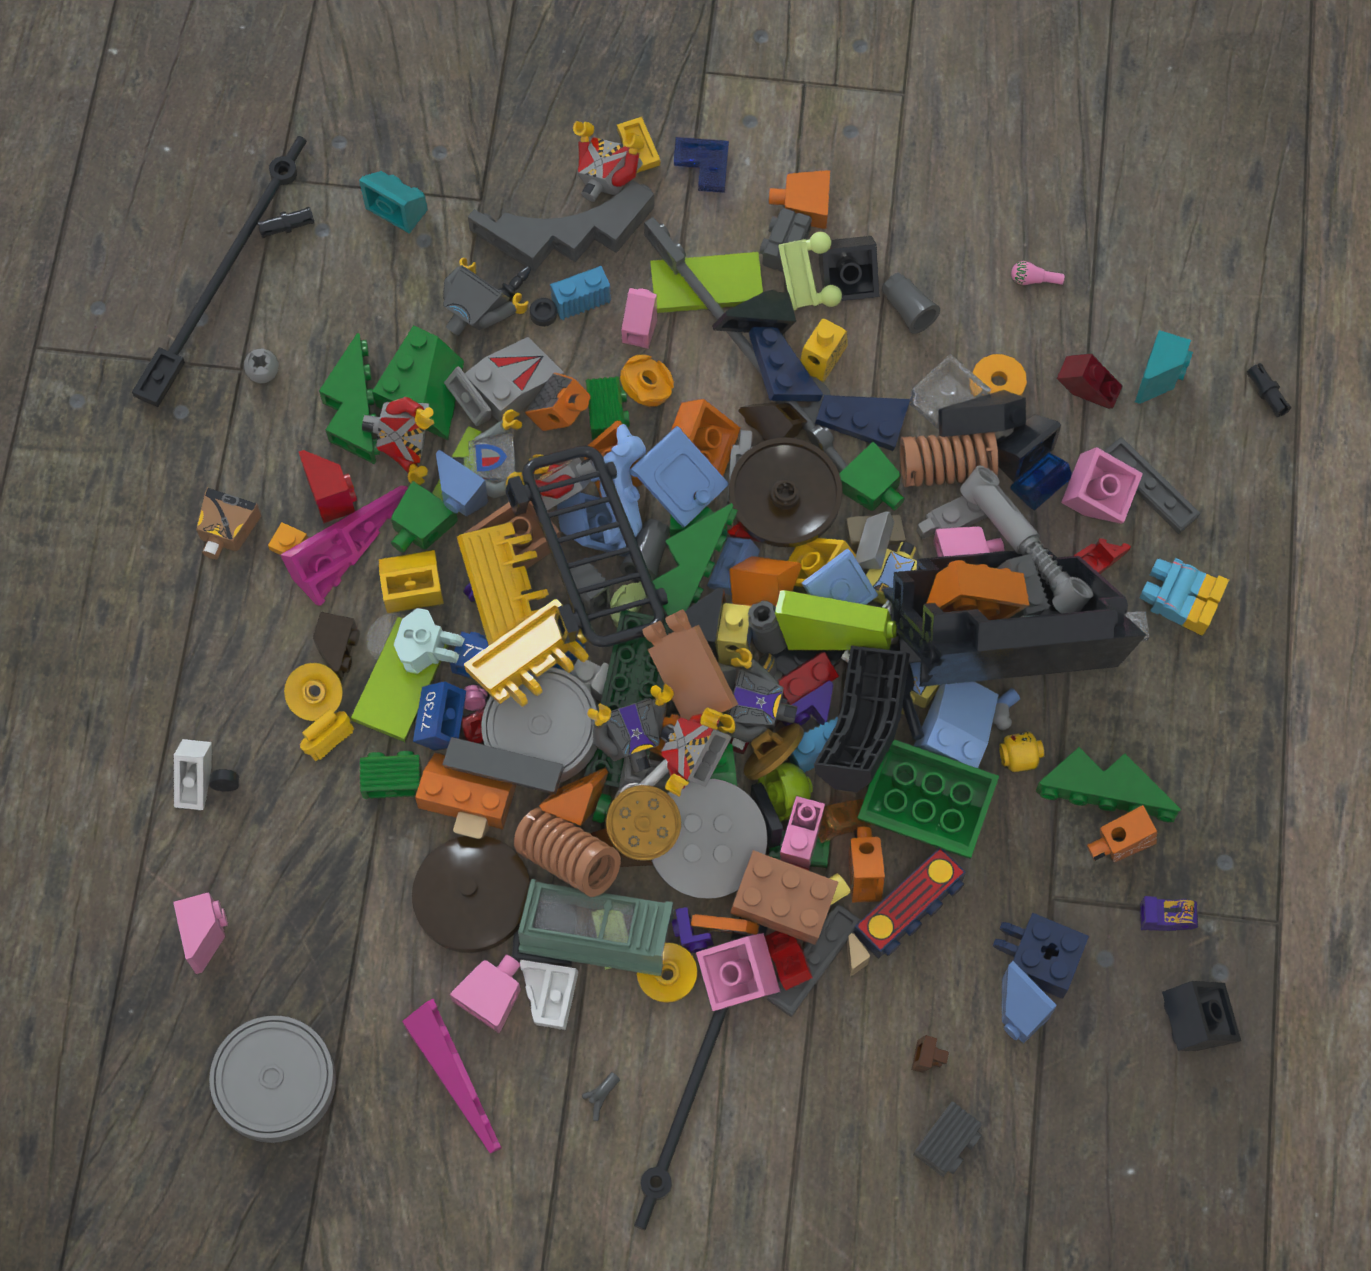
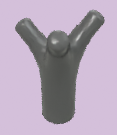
(600, 1093)

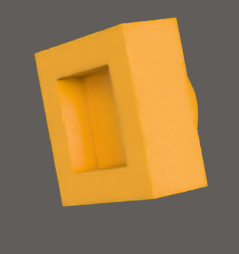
(286, 538)

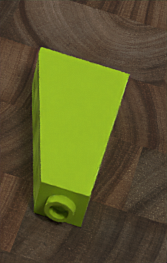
(832, 624)

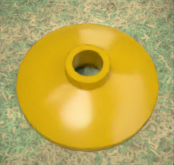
(301, 699)
(684, 971)

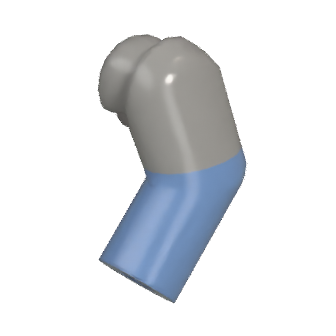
(1001, 714)

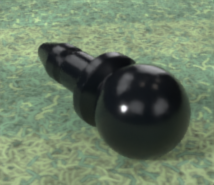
(515, 283)

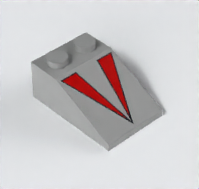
(512, 376)

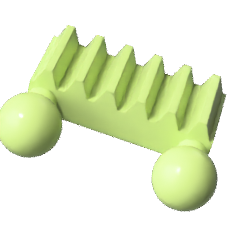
(799, 272)

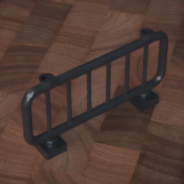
(567, 621)

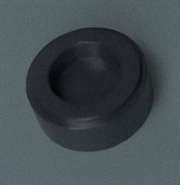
(543, 312)
(224, 780)

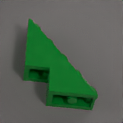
(349, 395)
(693, 554)
(1118, 787)

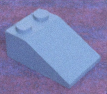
(959, 722)

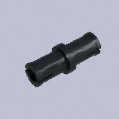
(285, 222)
(1268, 390)

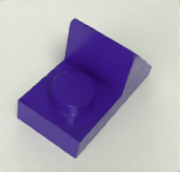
(814, 703)

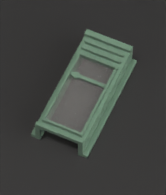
(596, 929)

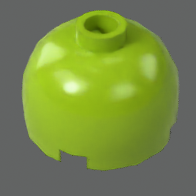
(784, 785)

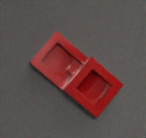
(789, 959)

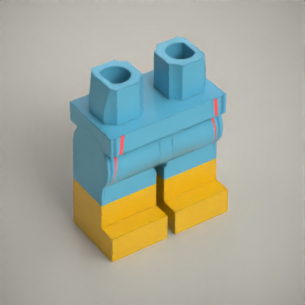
(1185, 595)

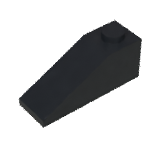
(764, 310)
(983, 414)

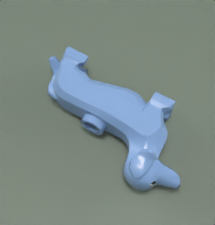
(623, 455)

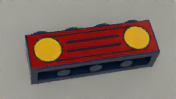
(909, 903)

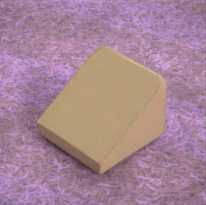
(471, 825)
(857, 954)

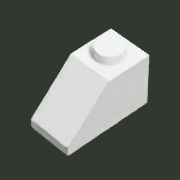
(192, 773)

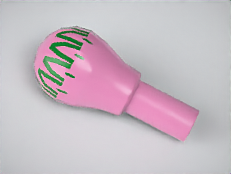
(1027, 273)

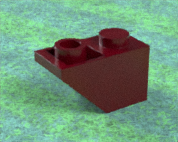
(1089, 380)

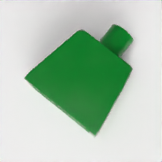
(872, 480)
(420, 519)

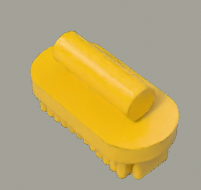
(326, 734)

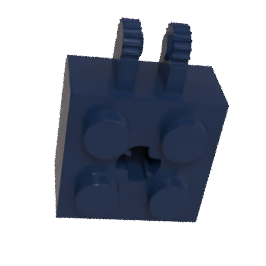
(1045, 936)

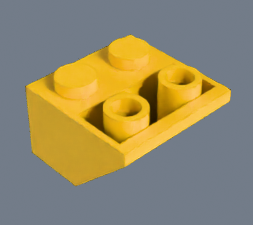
(410, 581)

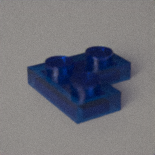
(707, 155)

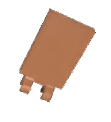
(688, 667)

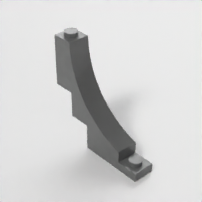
(534, 238)

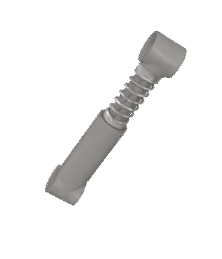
(983, 490)

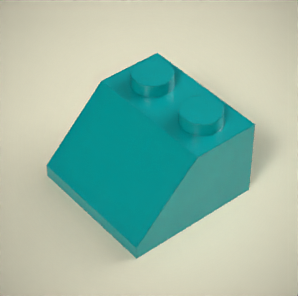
(393, 200)
(1165, 366)

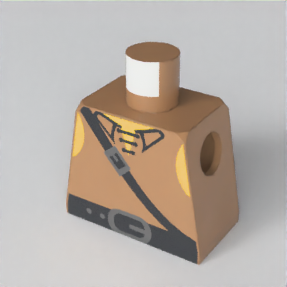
(225, 522)

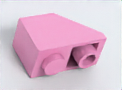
(639, 317)
(802, 832)

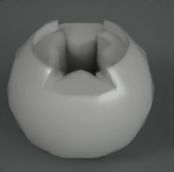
(261, 357)

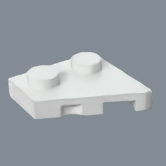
(549, 992)

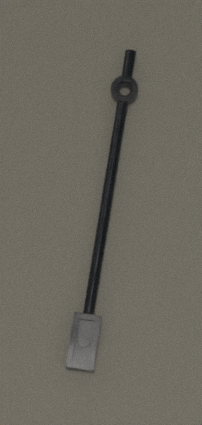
(167, 364)
(660, 1171)

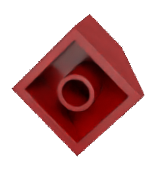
(330, 488)

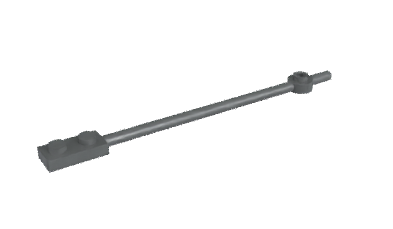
(675, 256)

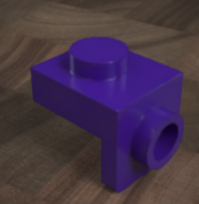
(683, 929)

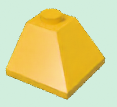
(816, 555)

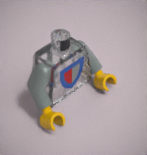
(493, 454)

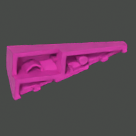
(326, 556)
(436, 1045)

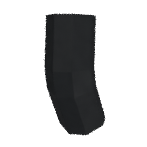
(866, 719)

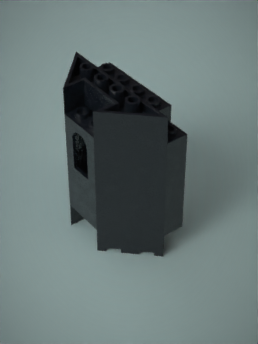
(972, 648)

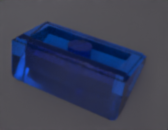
(1042, 480)

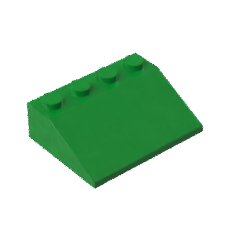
(929, 798)

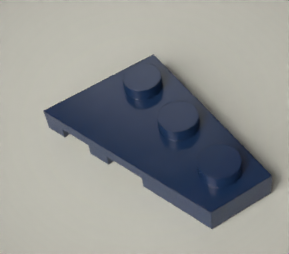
(781, 368)
(864, 418)

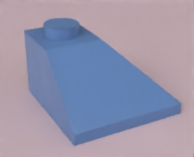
(461, 488)
(586, 519)
(1023, 1004)

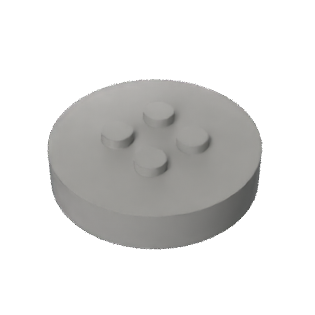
(548, 726)
(715, 840)
(272, 1079)

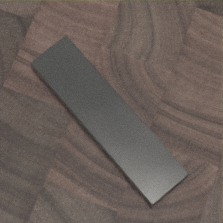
(1156, 489)
(503, 765)
(819, 957)

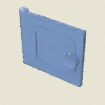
(675, 472)

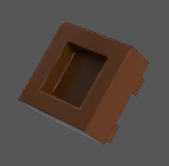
(928, 1055)

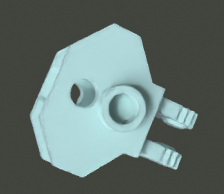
(424, 642)

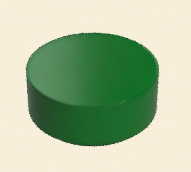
(602, 808)

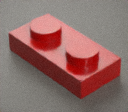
(807, 678)

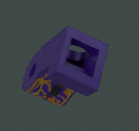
(1168, 914)

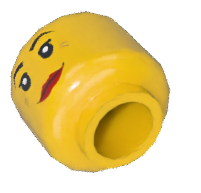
(1021, 752)

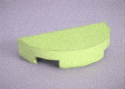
(625, 595)

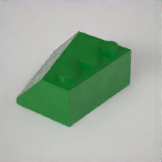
(420, 374)

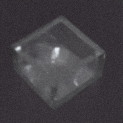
(946, 386)

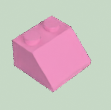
(1101, 486)
(200, 928)
(738, 971)

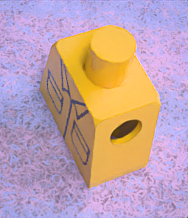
(826, 345)

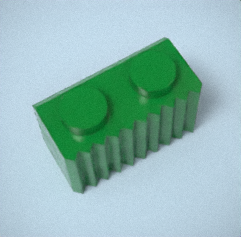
(606, 404)
(390, 775)

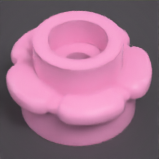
(475, 697)

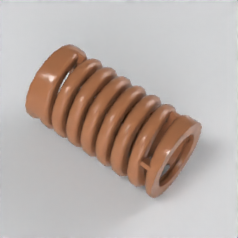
(911, 460)
(567, 852)

